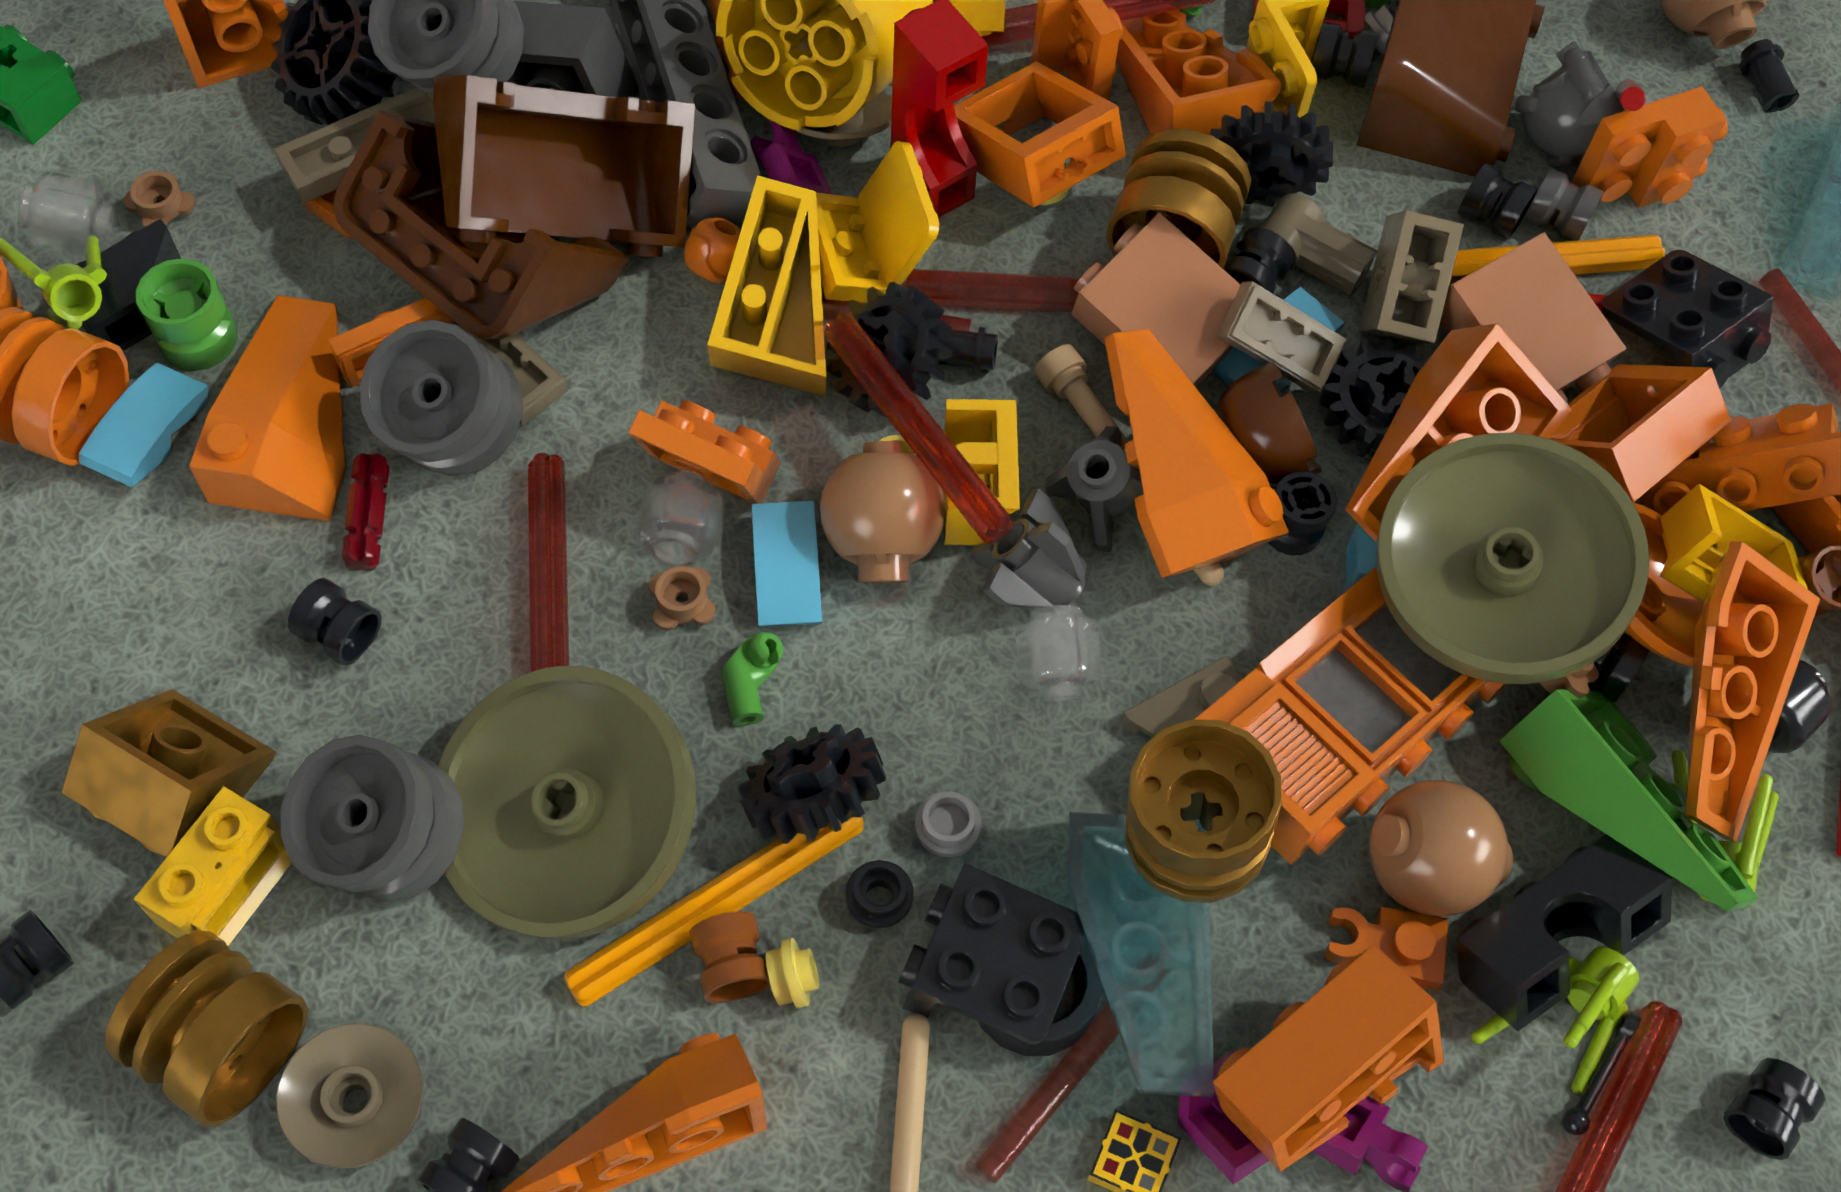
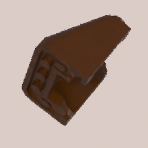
(1450, 81)
(562, 163)
(490, 289)

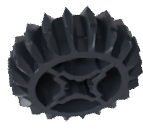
(329, 60)

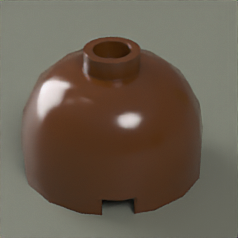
(1268, 424)

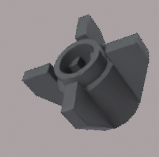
(1100, 481)
(1035, 561)

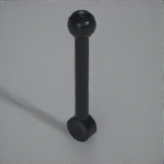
(1576, 1119)

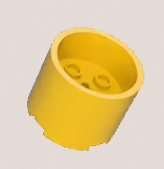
(810, 57)

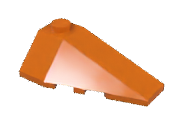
(1464, 390)
(278, 419)

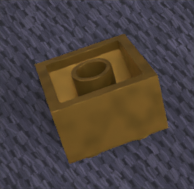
(160, 767)

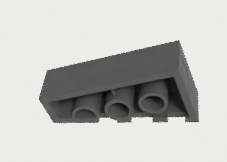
(572, 51)

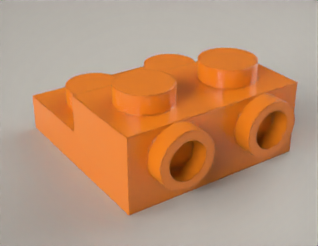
(1653, 149)
(691, 442)

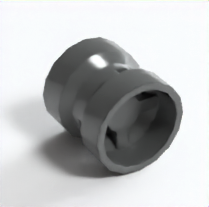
(1563, 205)

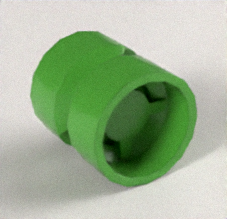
(187, 314)

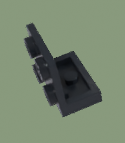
(1695, 313)
(994, 955)

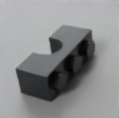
(1596, 894)

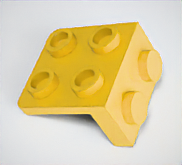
(1285, 39)
(878, 232)

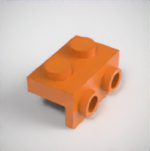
(1079, 40)

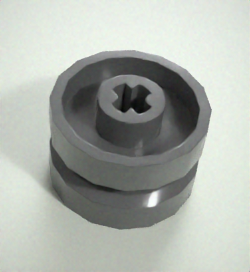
(446, 38)
(440, 398)
(371, 819)

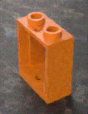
(1034, 170)
(1641, 431)

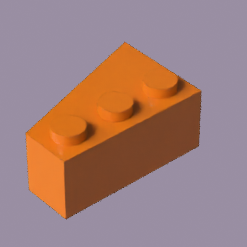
(1329, 1057)

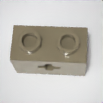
(1411, 277)

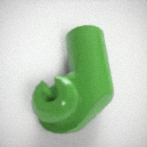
(746, 673)

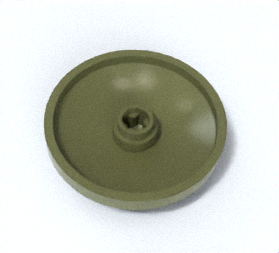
(1512, 558)
(568, 802)

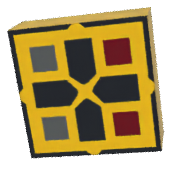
(1133, 1156)

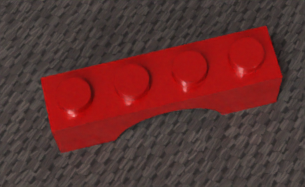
(934, 65)

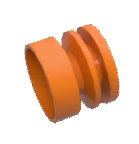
(55, 384)

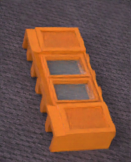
(1345, 713)

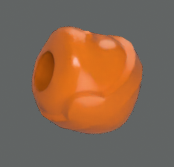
(711, 249)

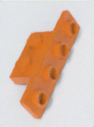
(1762, 461)

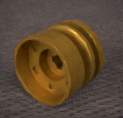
(1189, 181)
(1207, 775)
(206, 1027)

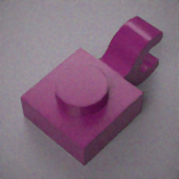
(787, 162)
(1367, 1138)

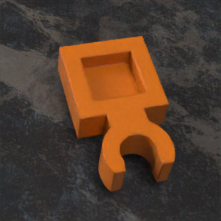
(1408, 938)

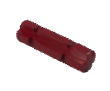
(365, 512)

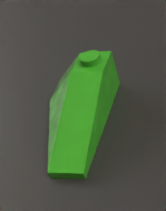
(1598, 768)

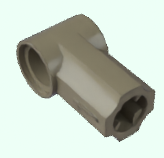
(1319, 246)

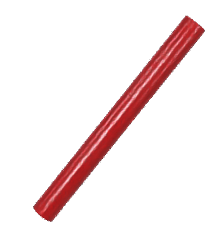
(1630, 95)

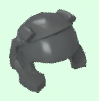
(1568, 107)

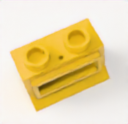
(989, 442)
(1699, 533)
(217, 870)

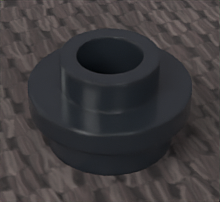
(885, 875)

